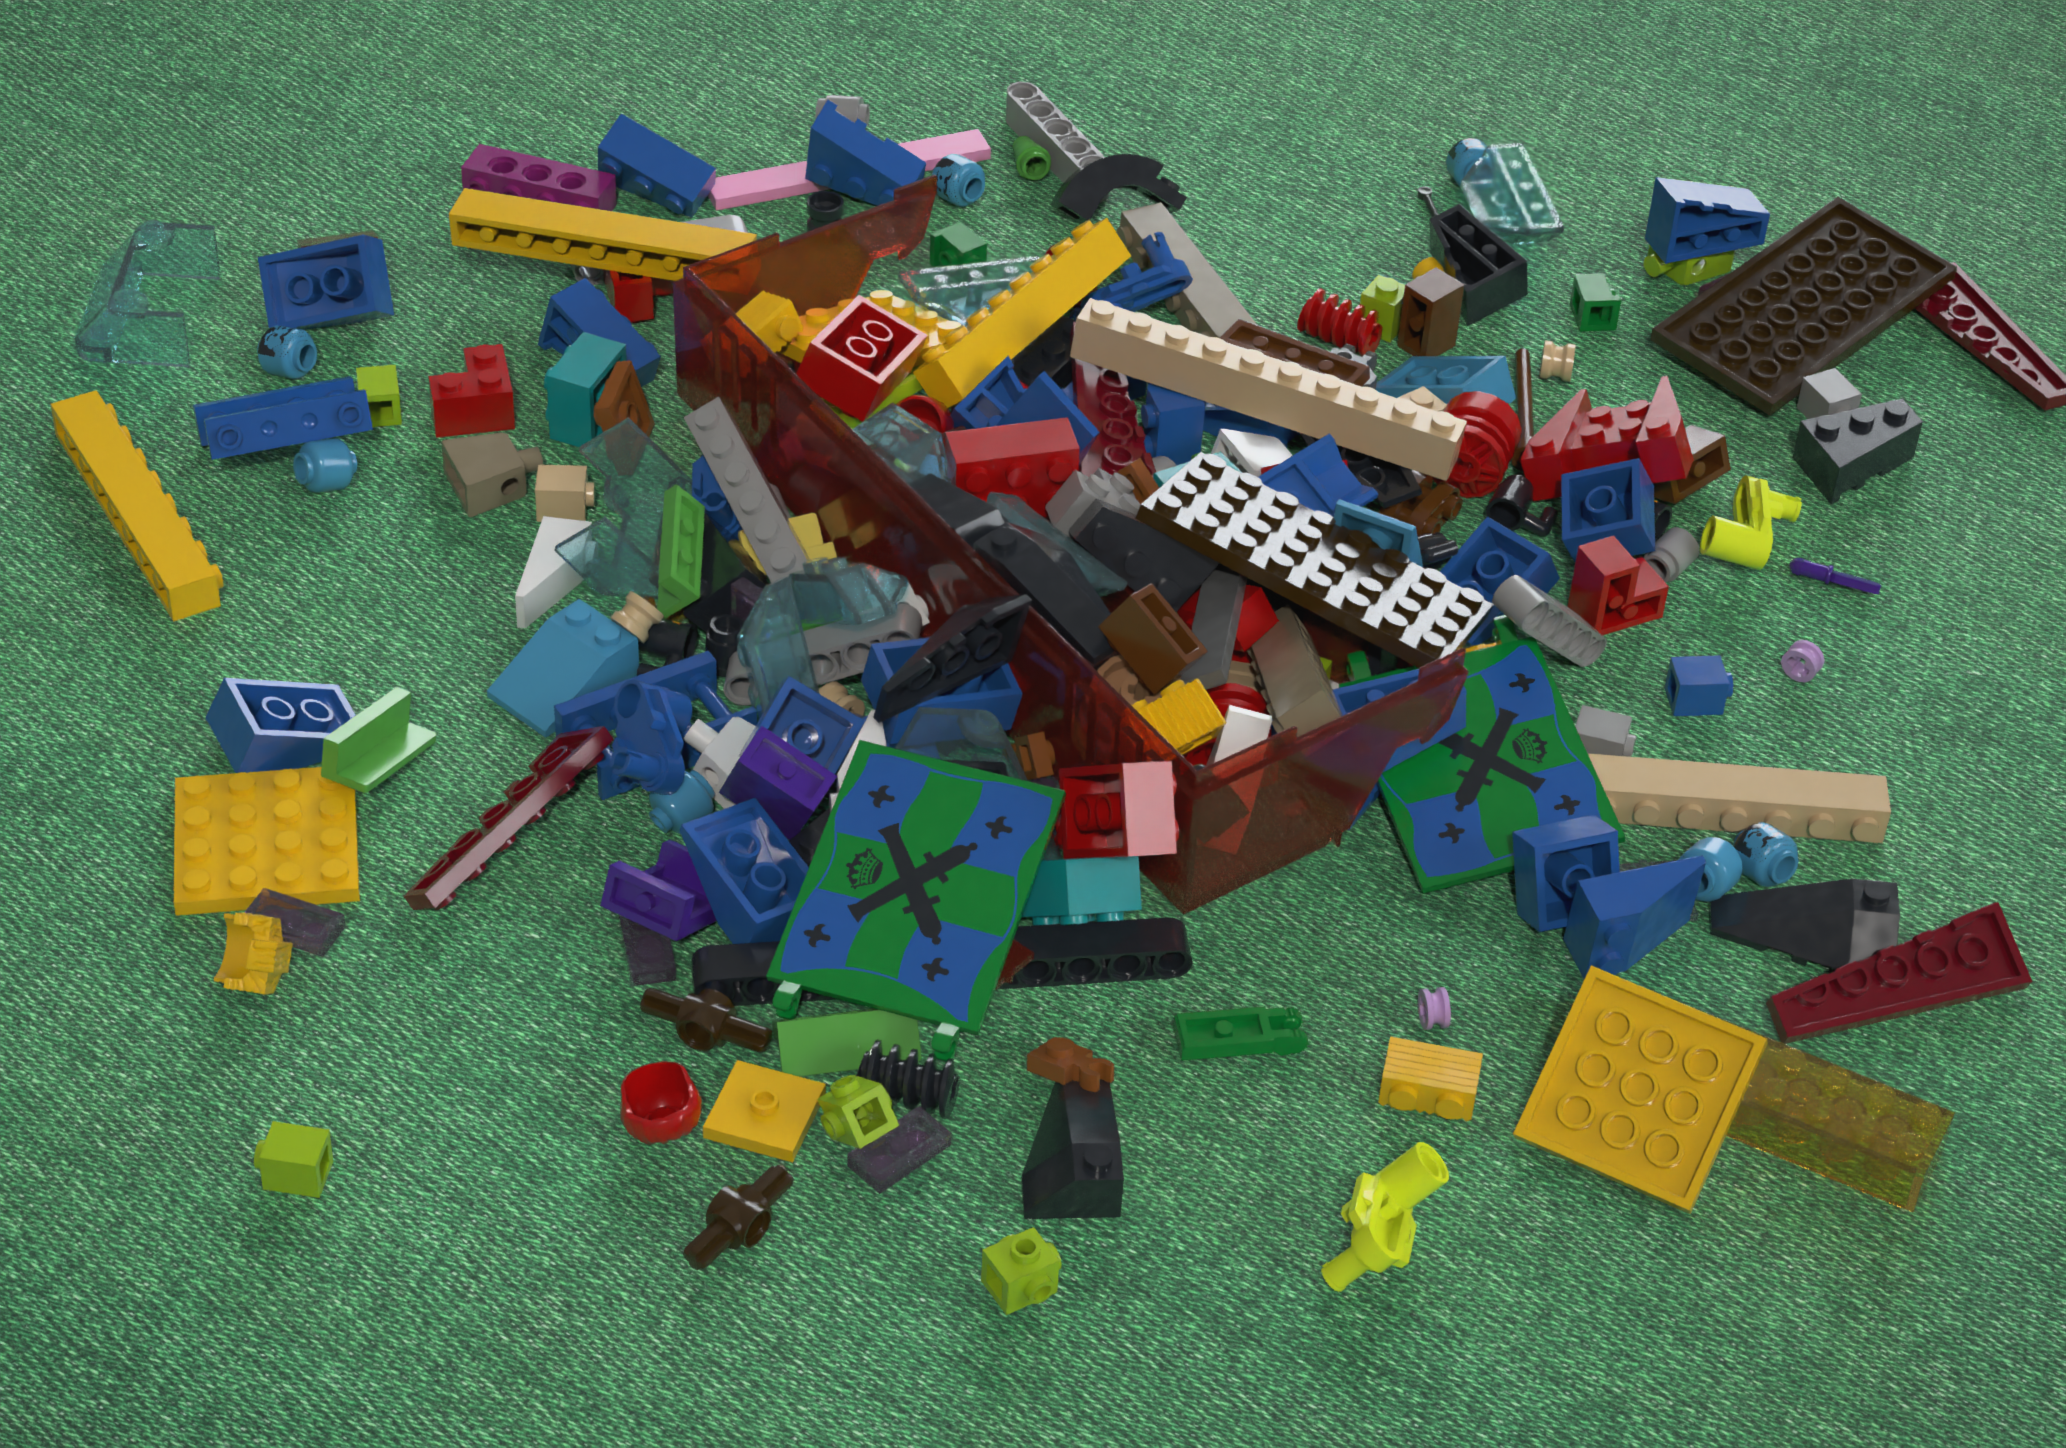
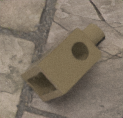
(487, 470)

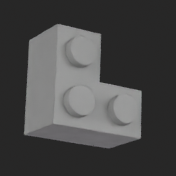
(1080, 492)

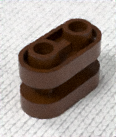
(1430, 508)

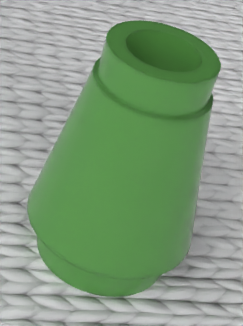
(1031, 158)

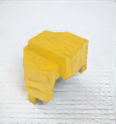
(253, 953)

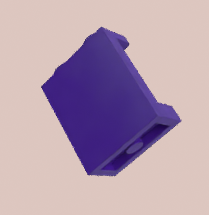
(780, 779)
(661, 897)

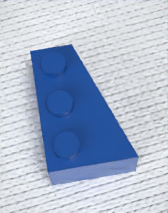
(655, 167)
(1702, 219)
(989, 399)

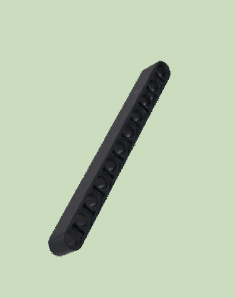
(1061, 957)

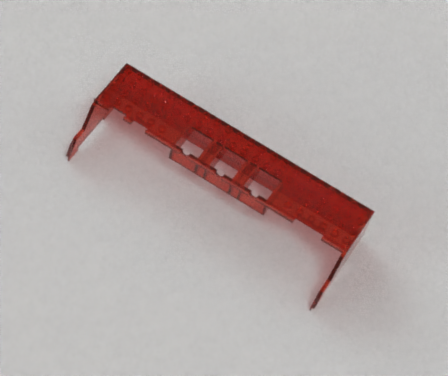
(1232, 815)

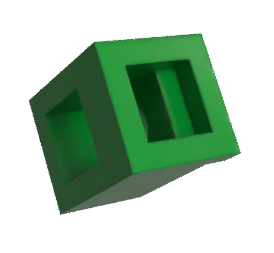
(956, 246)
(1594, 303)

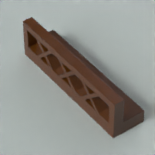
(1292, 350)

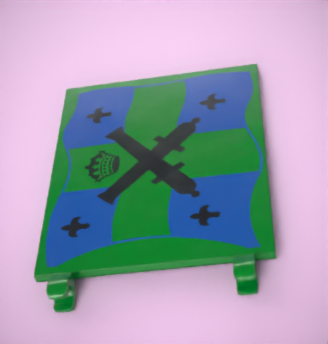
(1500, 774)
(916, 890)

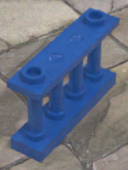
(282, 417)
(690, 676)

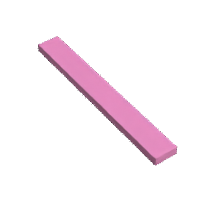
(790, 179)

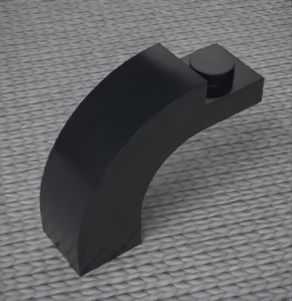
(1089, 185)

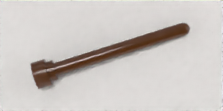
(1524, 403)

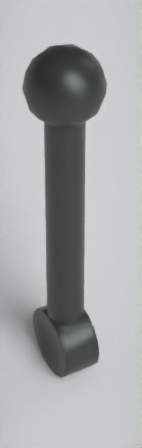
(1425, 194)

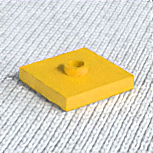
(764, 1111)

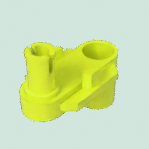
(1750, 535)
(1383, 1215)

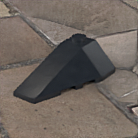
(1390, 480)
(1053, 583)
(962, 649)
(1813, 921)
(1075, 1157)

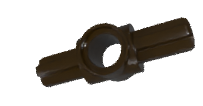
(706, 1020)
(738, 1217)

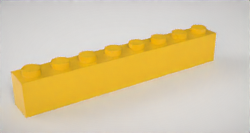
(585, 235)
(1021, 313)
(137, 506)

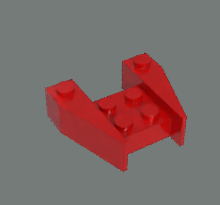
(1604, 435)

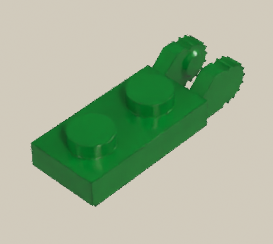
(1239, 1032)

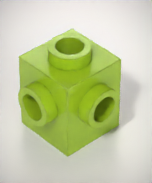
(857, 1111)
(1020, 1270)

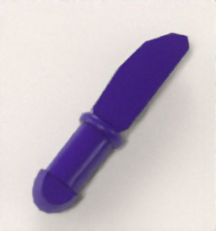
(1826, 574)

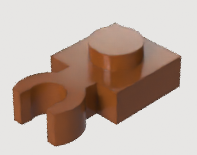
(1034, 755)
(1065, 1061)

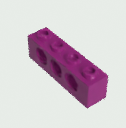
(538, 178)

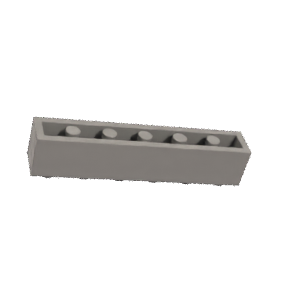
(747, 490)

